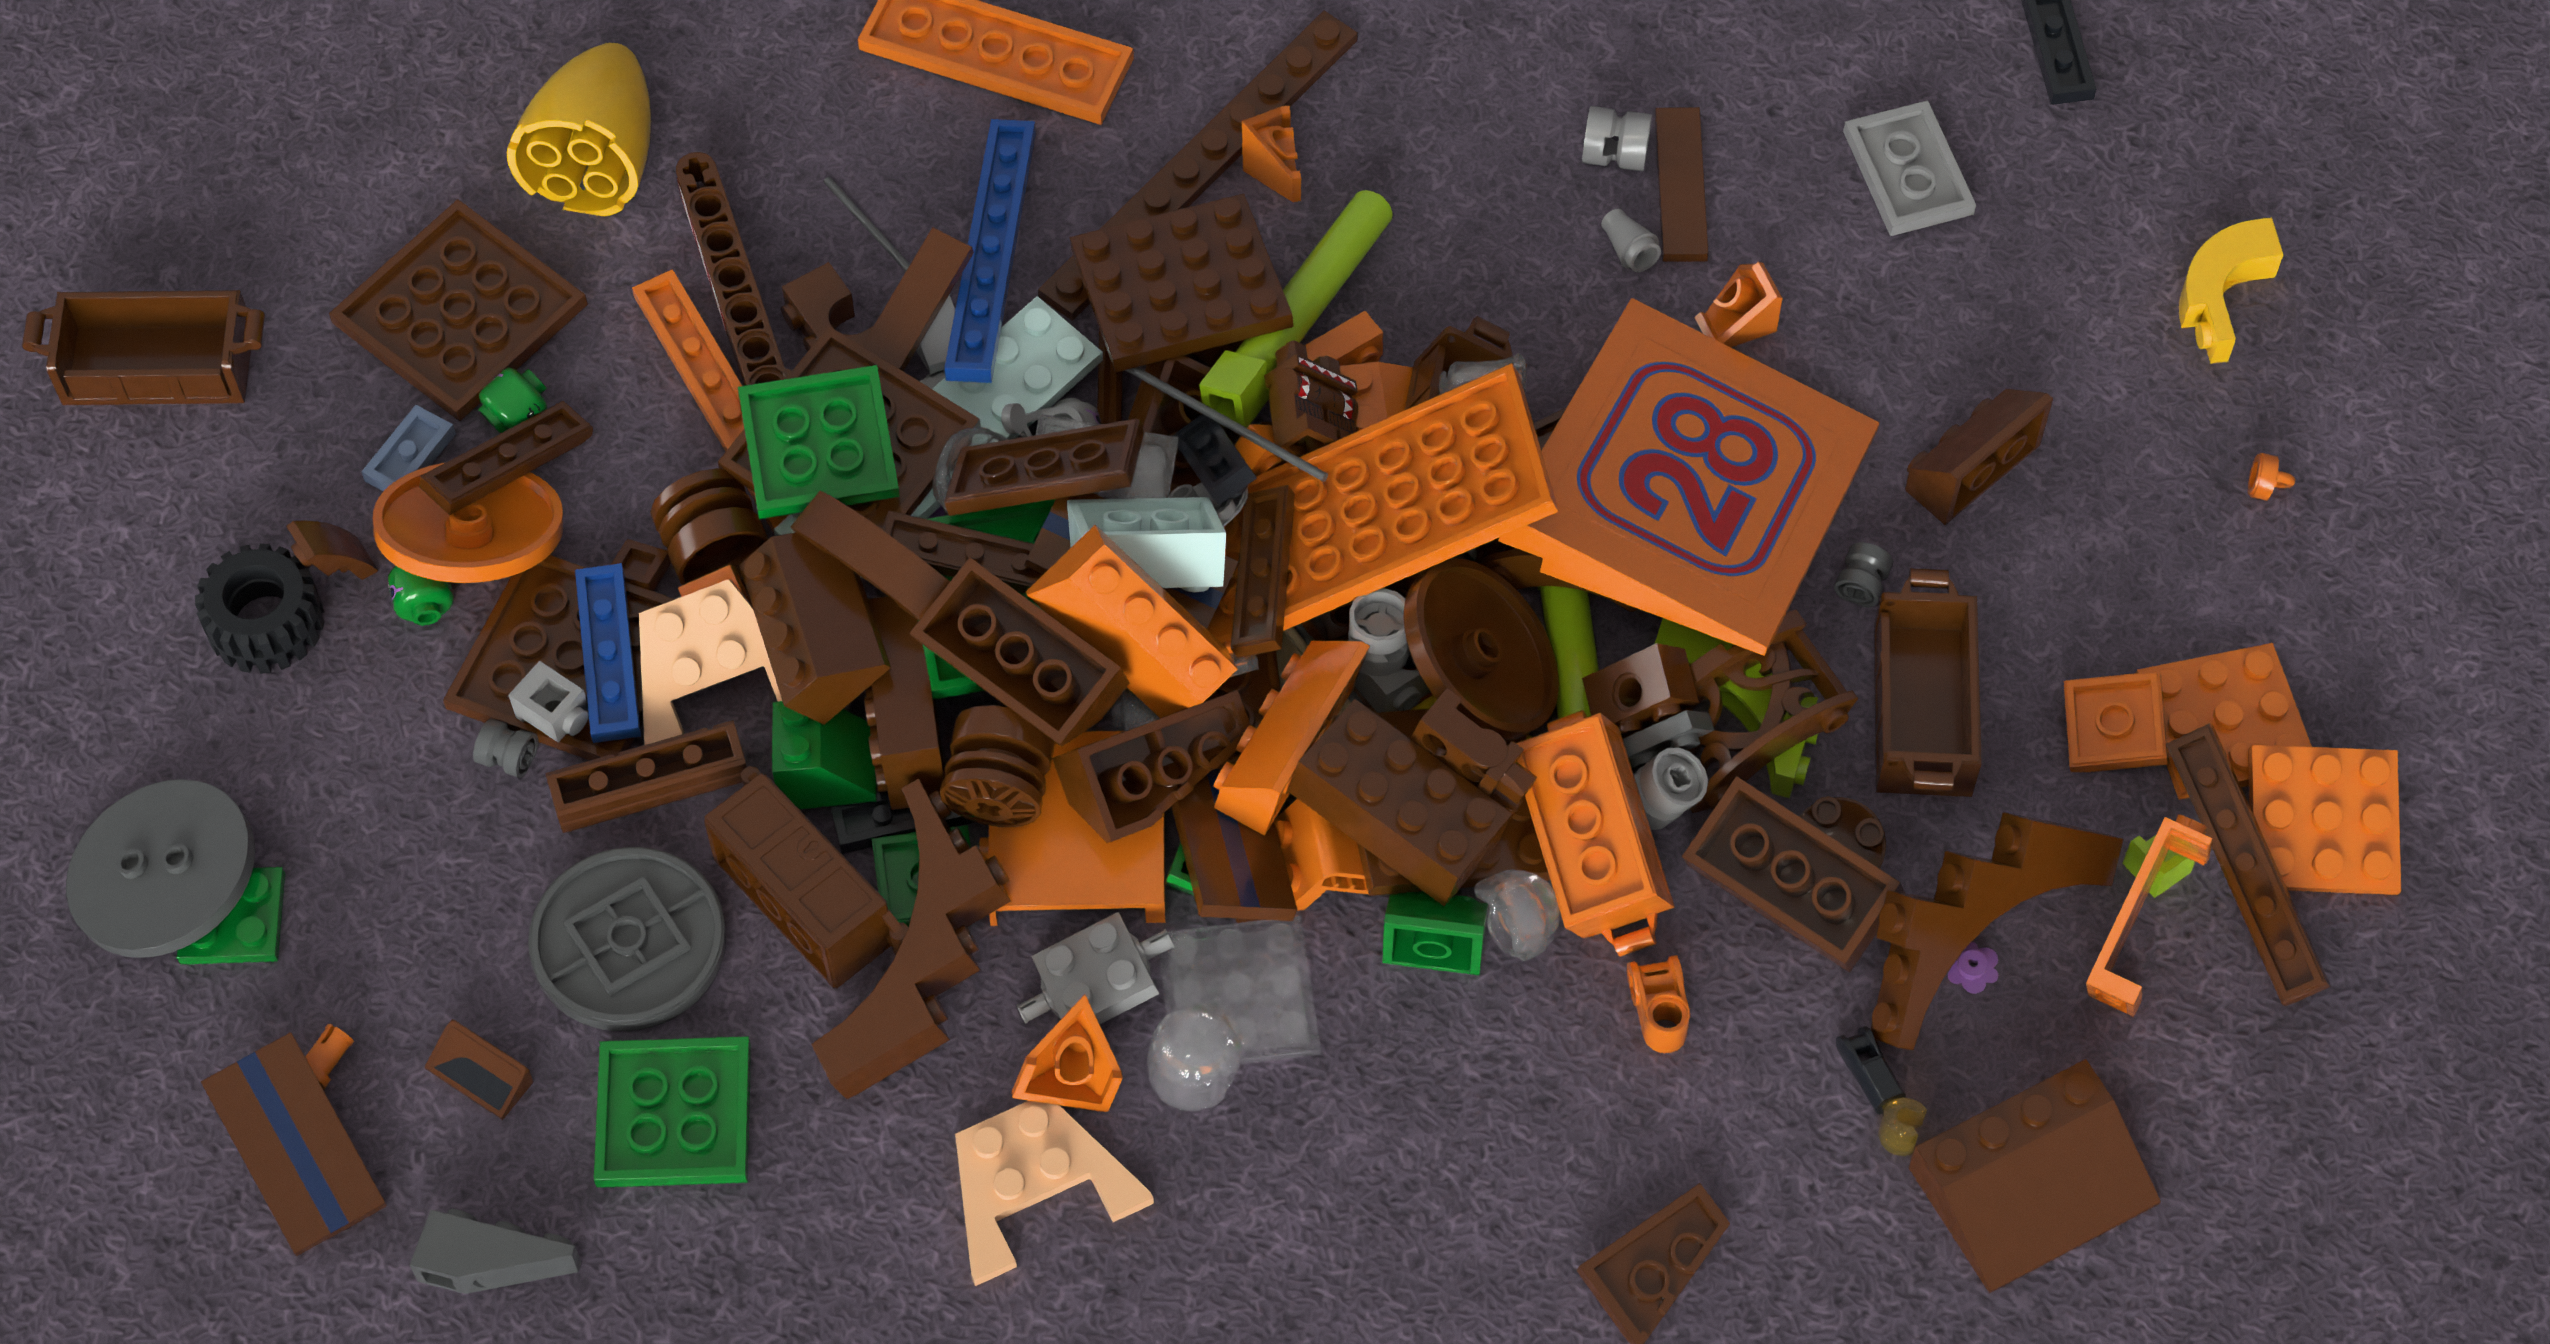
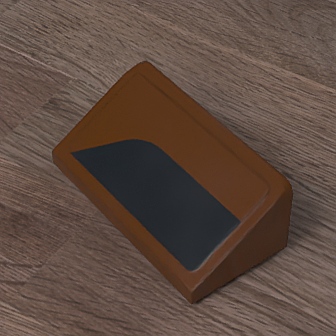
(479, 1069)

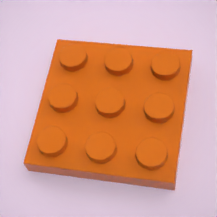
(2237, 694)
(2329, 816)

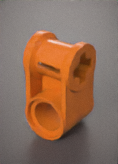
(1660, 995)

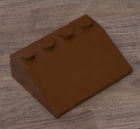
(2035, 1175)

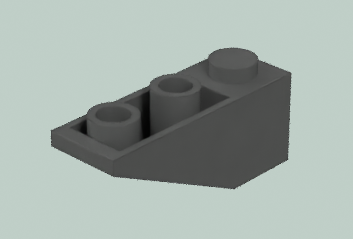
(479, 1256)

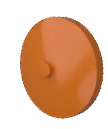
(477, 543)

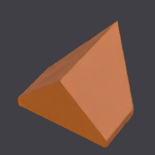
(1271, 152)
(1744, 307)
(1071, 1065)

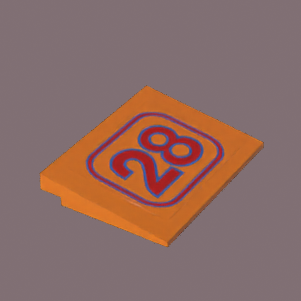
(1693, 480)

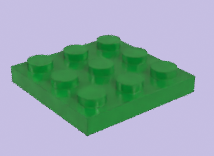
(818, 437)
(672, 1112)

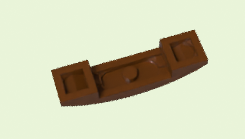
(870, 553)

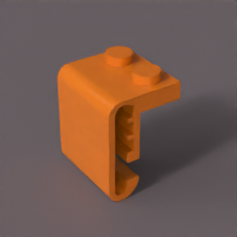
(1317, 855)

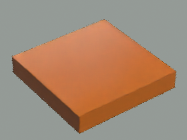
(2115, 722)

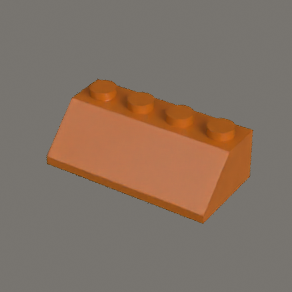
(1134, 624)
(1292, 723)

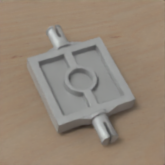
(1097, 962)

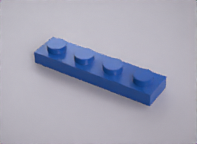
(607, 653)

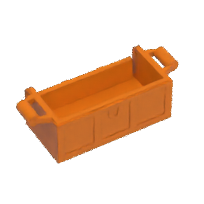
(1595, 831)

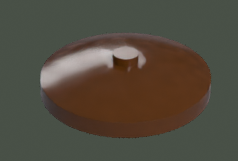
(1483, 645)

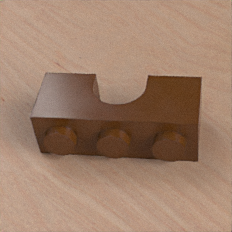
(818, 302)

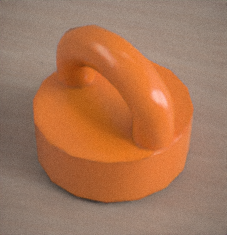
(2265, 476)

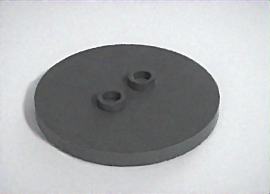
(160, 868)
(627, 939)

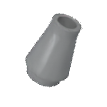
(1632, 242)

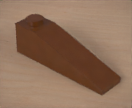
(1142, 772)

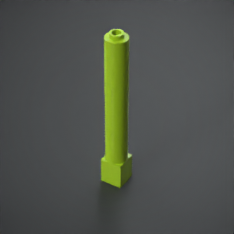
(1237, 379)
(1573, 643)

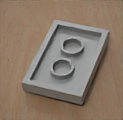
(1909, 168)

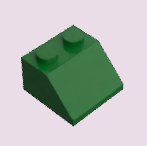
(822, 762)
(1433, 936)

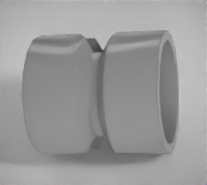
(1633, 140)
(1380, 624)
(1670, 785)

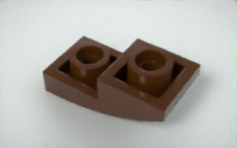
(330, 549)

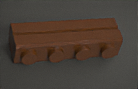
(647, 776)

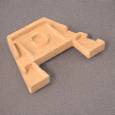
(693, 647)
(1026, 1159)

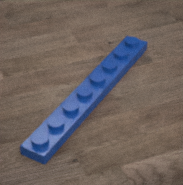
(994, 240)

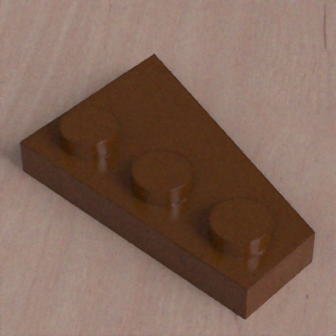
(1653, 1262)

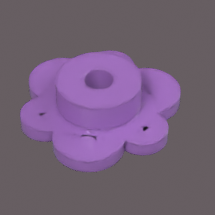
(1974, 978)

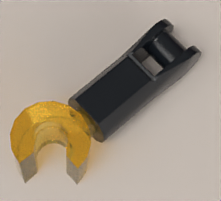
(1883, 1091)

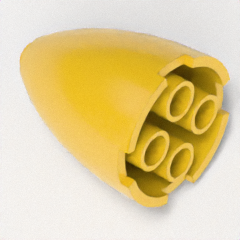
(586, 115)

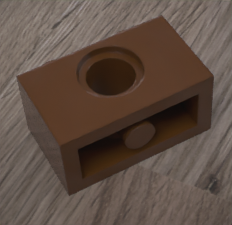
(1657, 673)

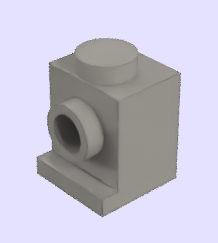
(548, 691)

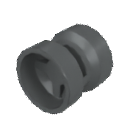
(1862, 578)
(505, 747)

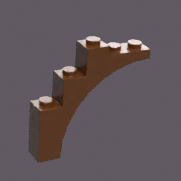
(1969, 895)
(902, 1012)

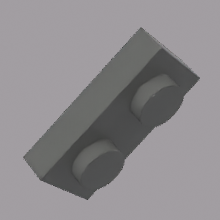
(1675, 732)

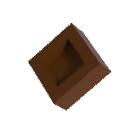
(642, 563)

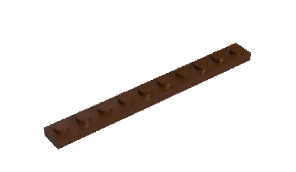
(1216, 144)

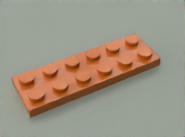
(1001, 53)

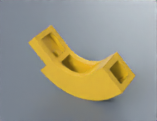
(2226, 259)

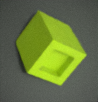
(2172, 870)

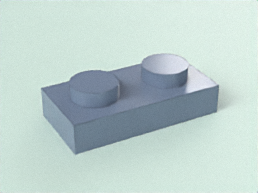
(409, 448)

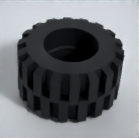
(266, 638)

